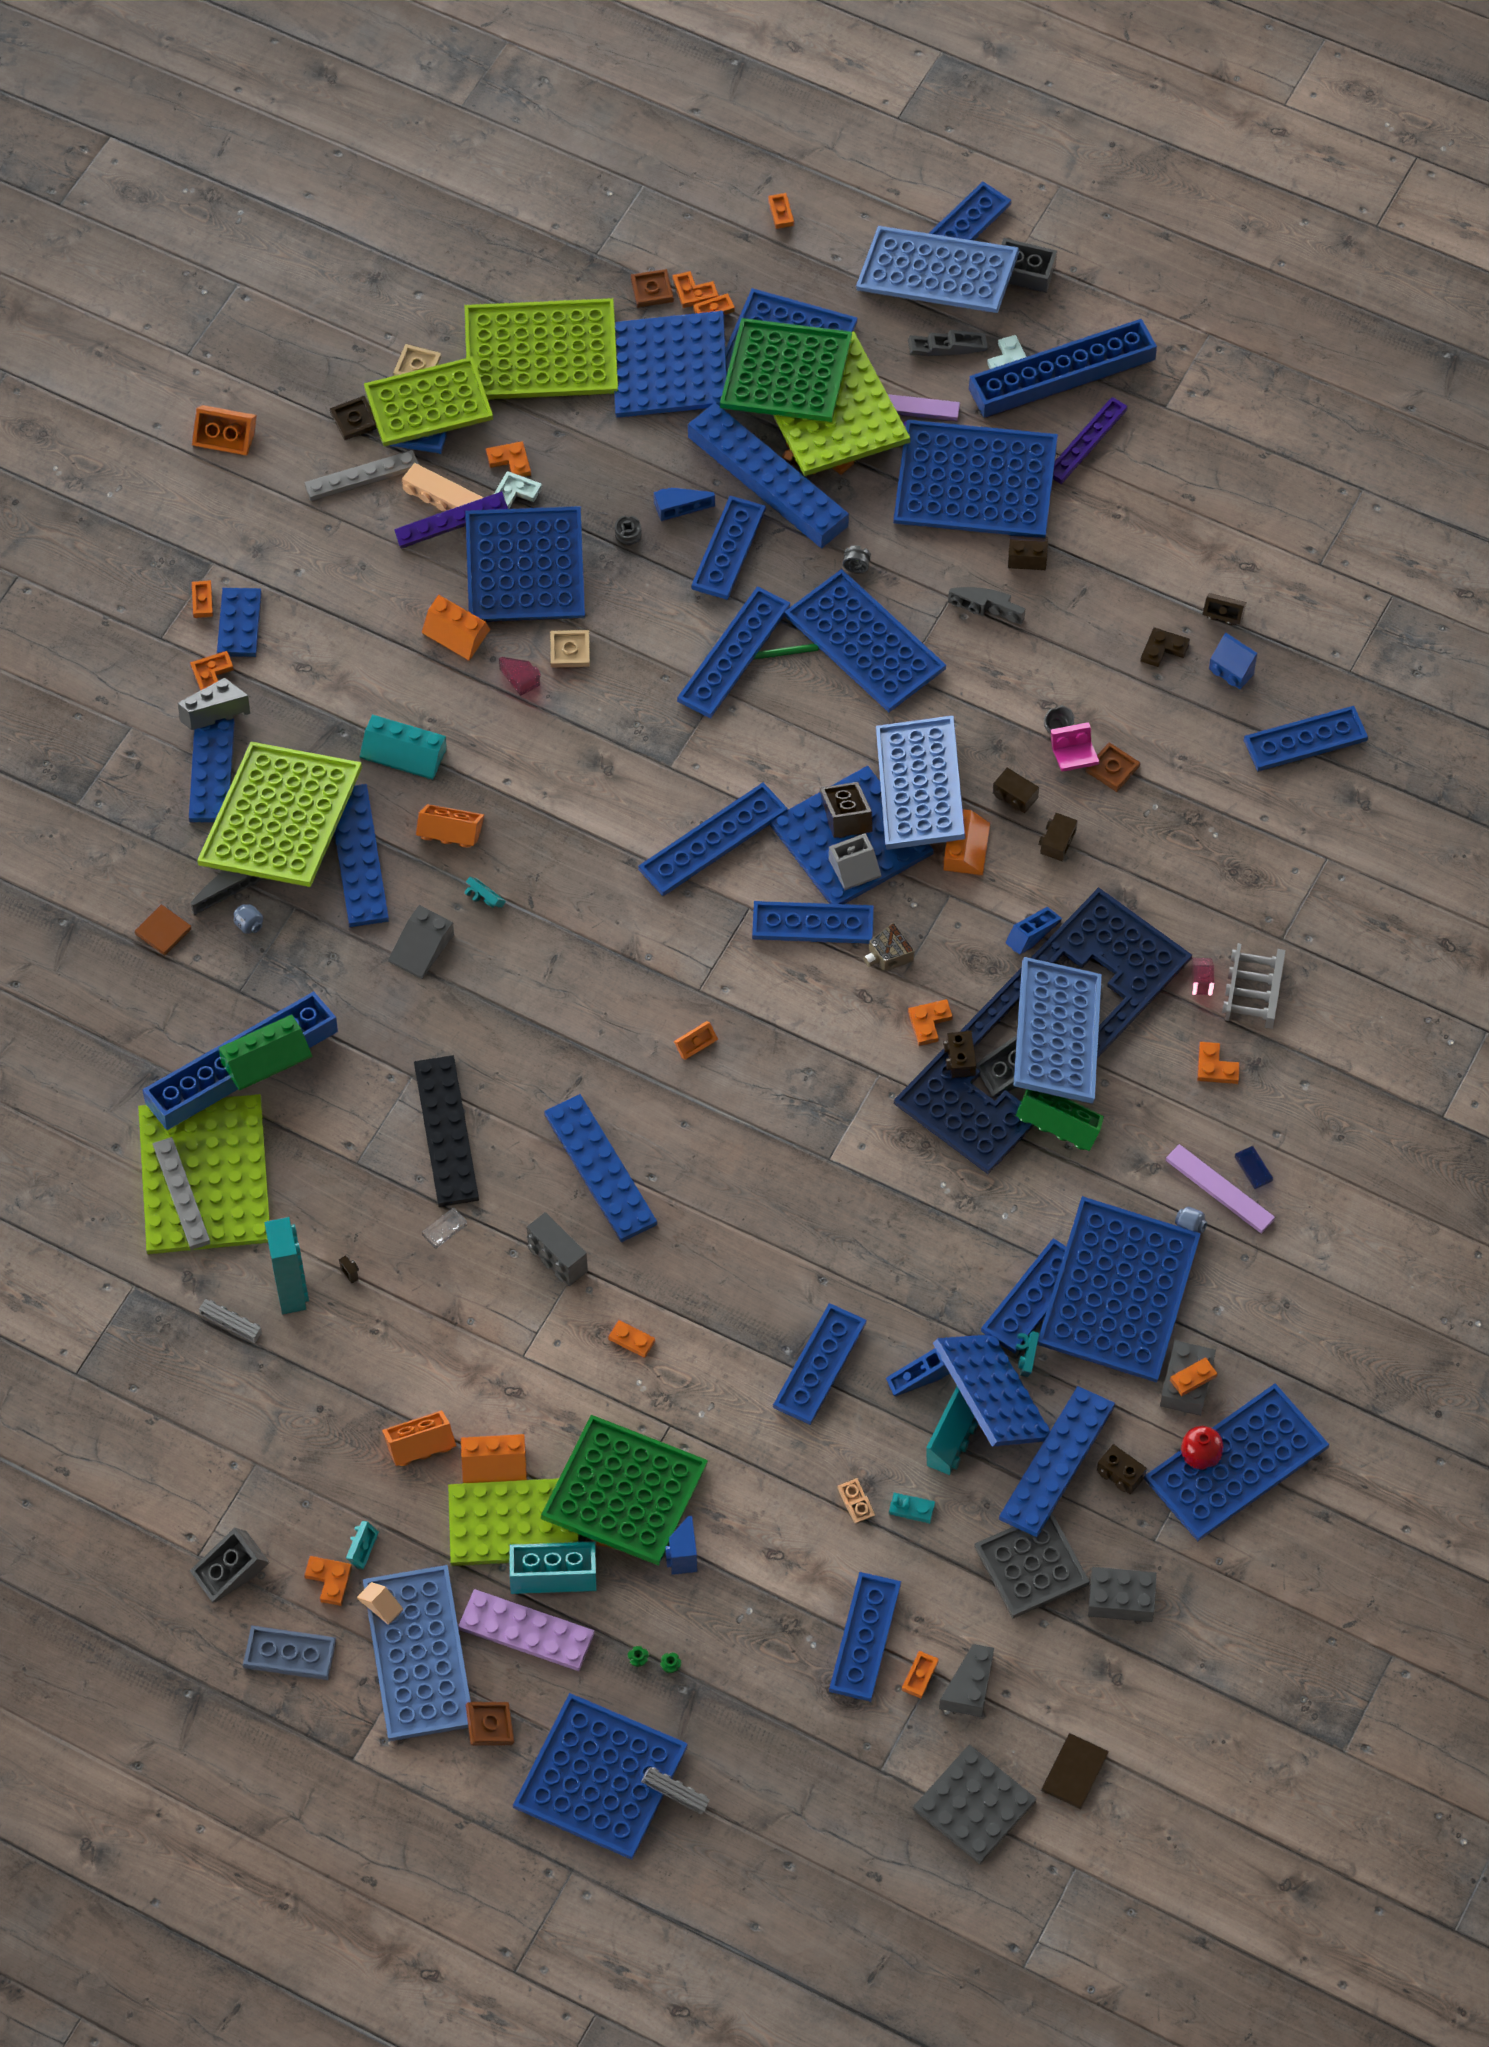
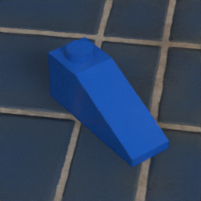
(679, 501)
(1031, 930)
(918, 1373)

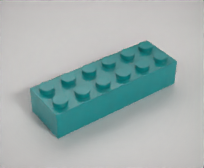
(287, 1265)

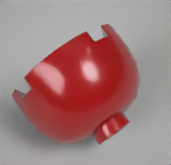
(1202, 1447)

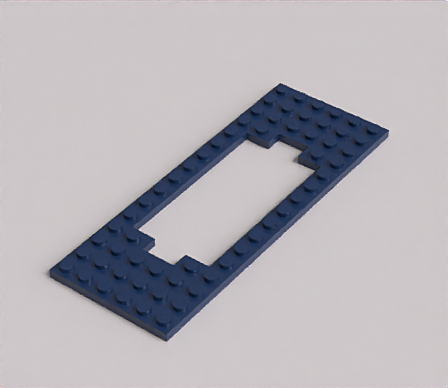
(1099, 930)

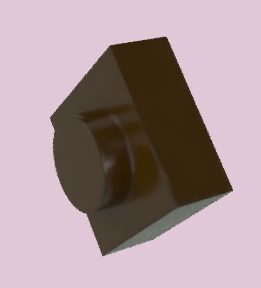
(349, 1268)

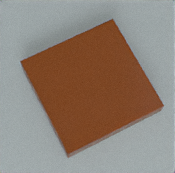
(652, 288)
(1114, 767)
(163, 929)
(489, 1723)

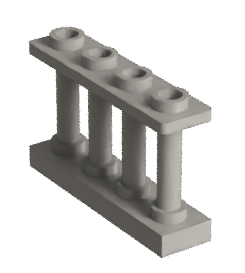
(1272, 979)

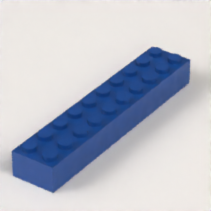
(1062, 368)
(768, 475)
(206, 1079)

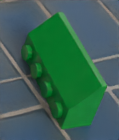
(265, 1052)
(1061, 1117)

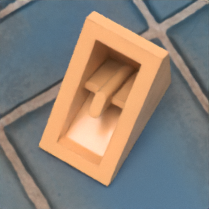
(380, 1602)

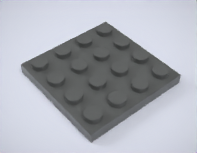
(1031, 1568)
(974, 1804)

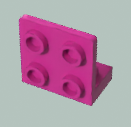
(1073, 747)

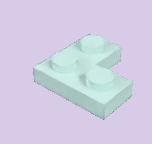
(1011, 352)
(515, 485)

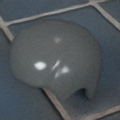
(1058, 718)

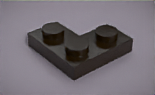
(1161, 642)

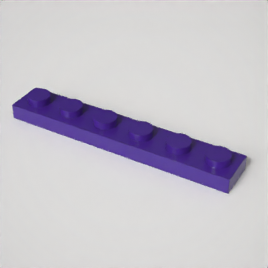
(1088, 439)
(445, 521)

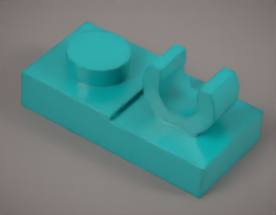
(480, 889)
(1026, 1361)
(912, 1507)
(362, 1544)

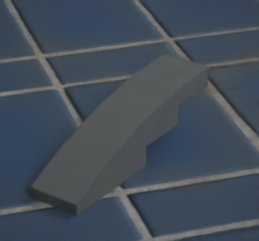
(948, 344)

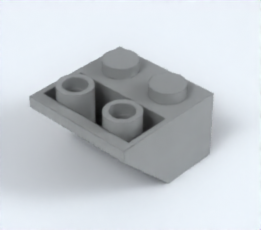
(854, 861)

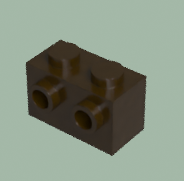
(1224, 609)
(1015, 790)
(1058, 836)
(960, 1054)
(1121, 1469)

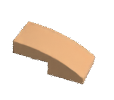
(855, 1500)

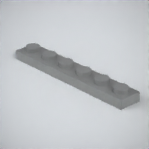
(360, 475)
(181, 1193)

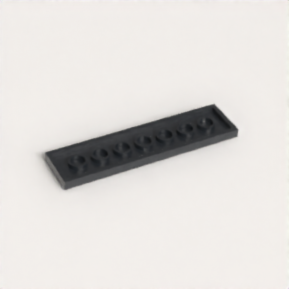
(446, 1131)

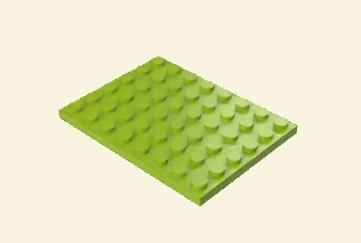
(543, 347)
(860, 425)
(280, 814)
(224, 1167)

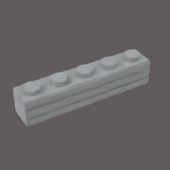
(230, 1320)
(675, 1790)

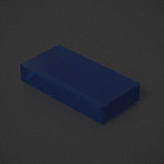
(1253, 1167)

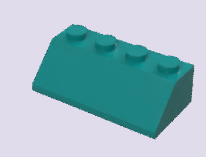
(403, 747)
(951, 1435)
(552, 1567)

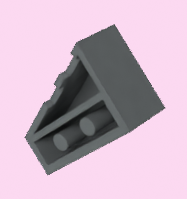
(212, 704)
(969, 1685)

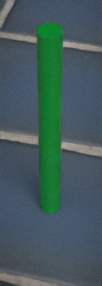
(786, 651)

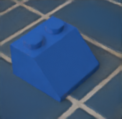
(1233, 661)
(682, 1552)

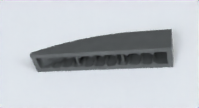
(221, 888)

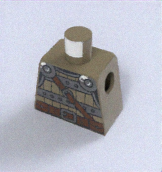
(889, 949)

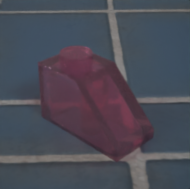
(520, 674)
(1202, 976)

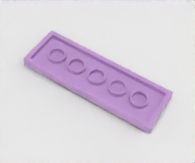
(526, 1630)

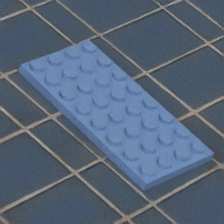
(937, 269)
(920, 782)
(1057, 1030)
(420, 1656)

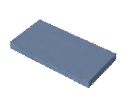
(289, 1652)

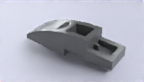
(980, 600)

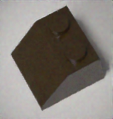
(1027, 552)

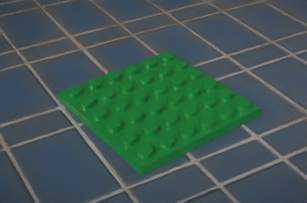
(786, 370)
(624, 1489)

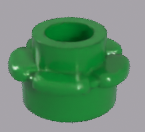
(642, 1660)
(666, 1666)

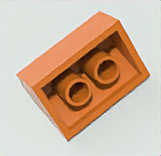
(223, 430)
(454, 627)
(449, 825)
(970, 853)
(419, 1438)
(493, 1458)

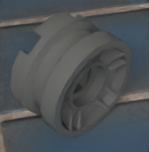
(629, 536)
(856, 559)

